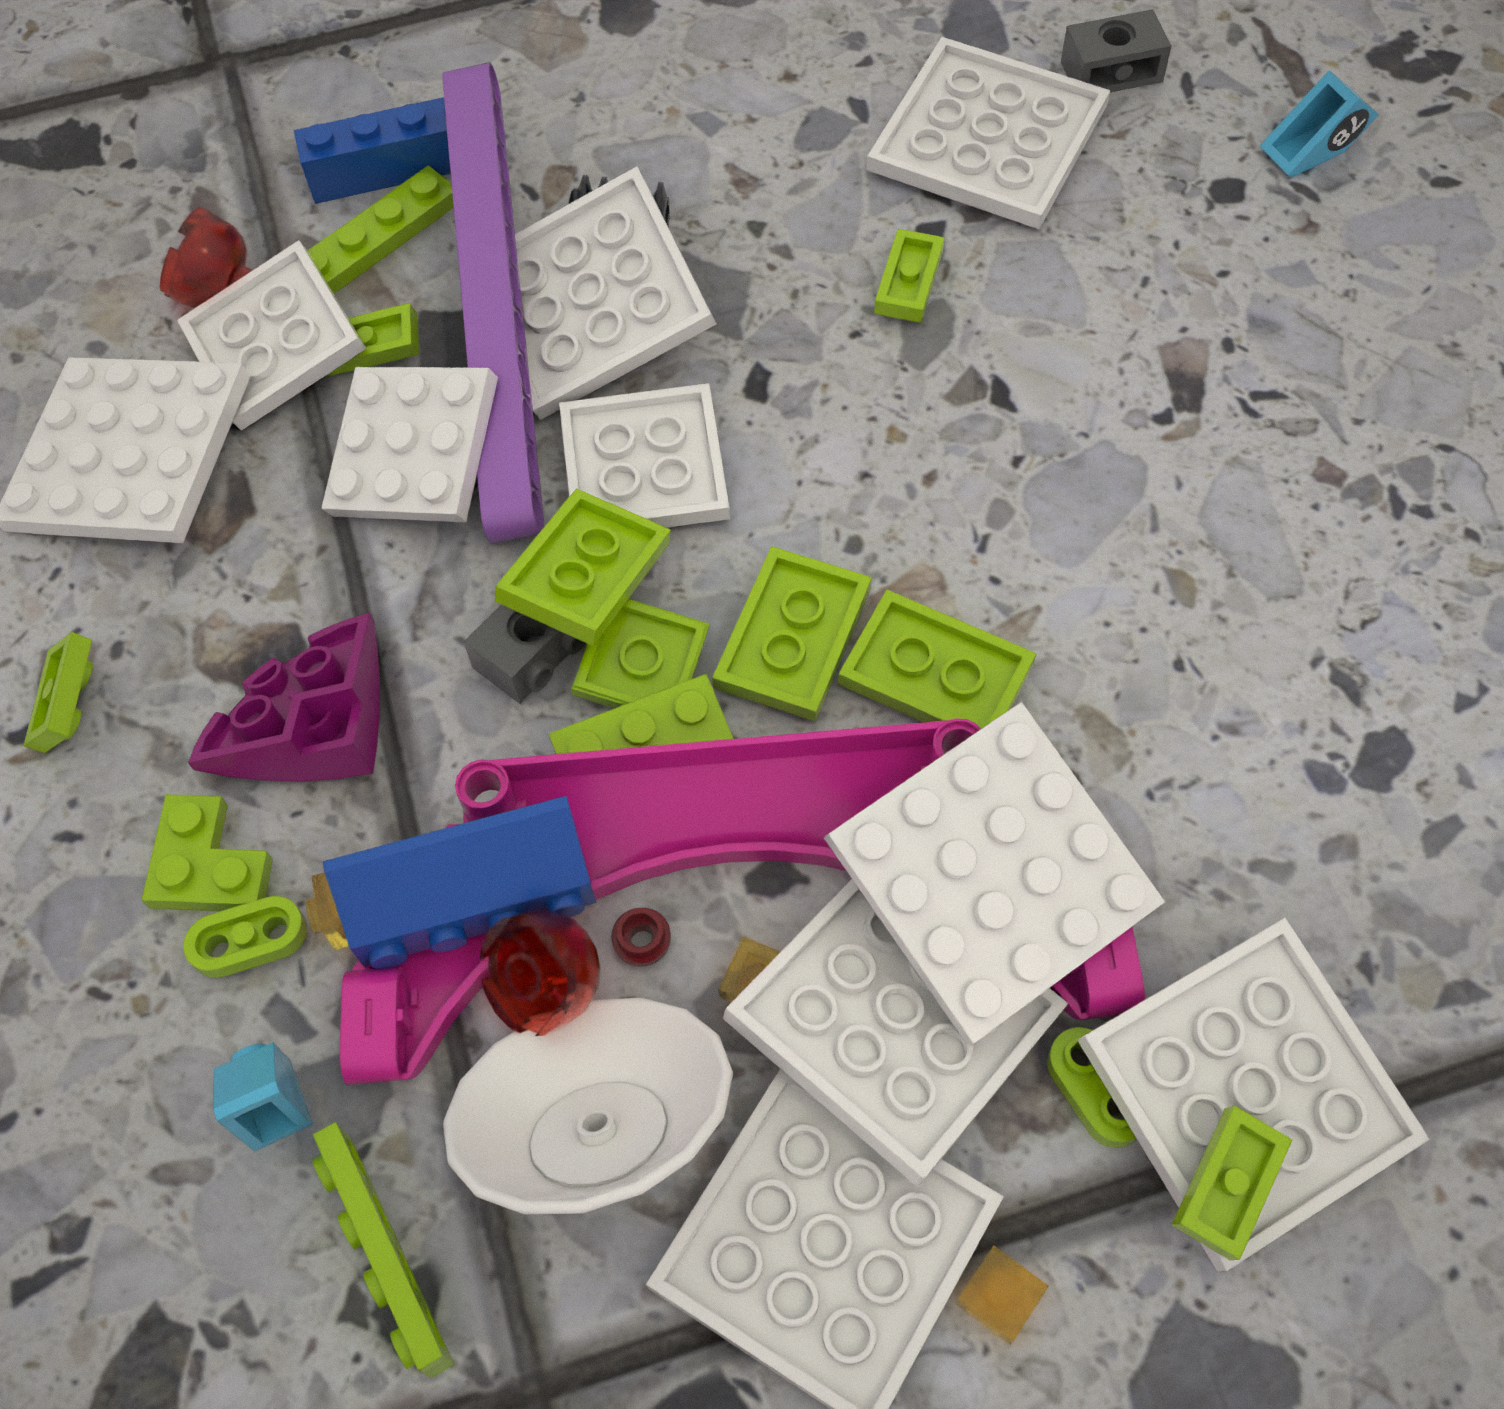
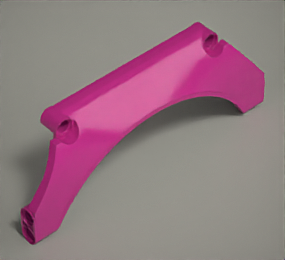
(665, 813)

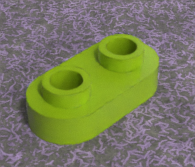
(247, 934)
(1086, 1091)

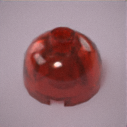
(206, 260)
(539, 970)

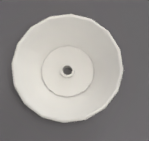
(588, 1108)

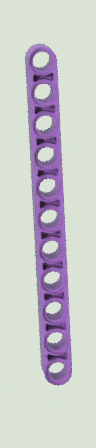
(493, 301)

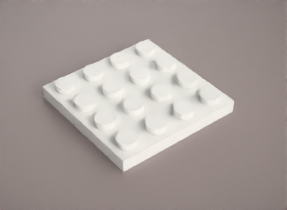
(988, 132)
(602, 292)
(124, 449)
(994, 872)
(873, 1042)
(1276, 1043)
(823, 1252)

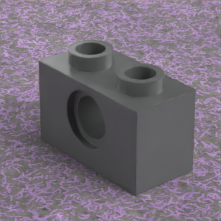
(1117, 51)
(510, 663)

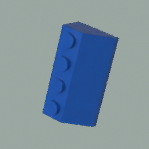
(373, 150)
(459, 882)

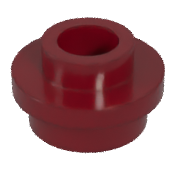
(636, 921)

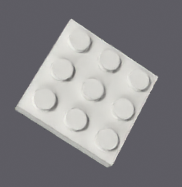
(277, 325)
(410, 443)
(648, 454)

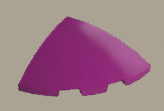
(304, 715)

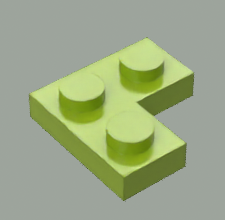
(190, 868)

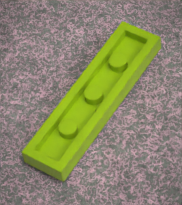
(382, 228)
(391, 1277)

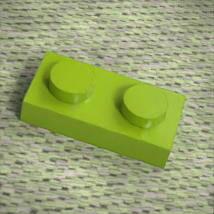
(909, 275)
(386, 334)
(62, 679)
(1232, 1183)

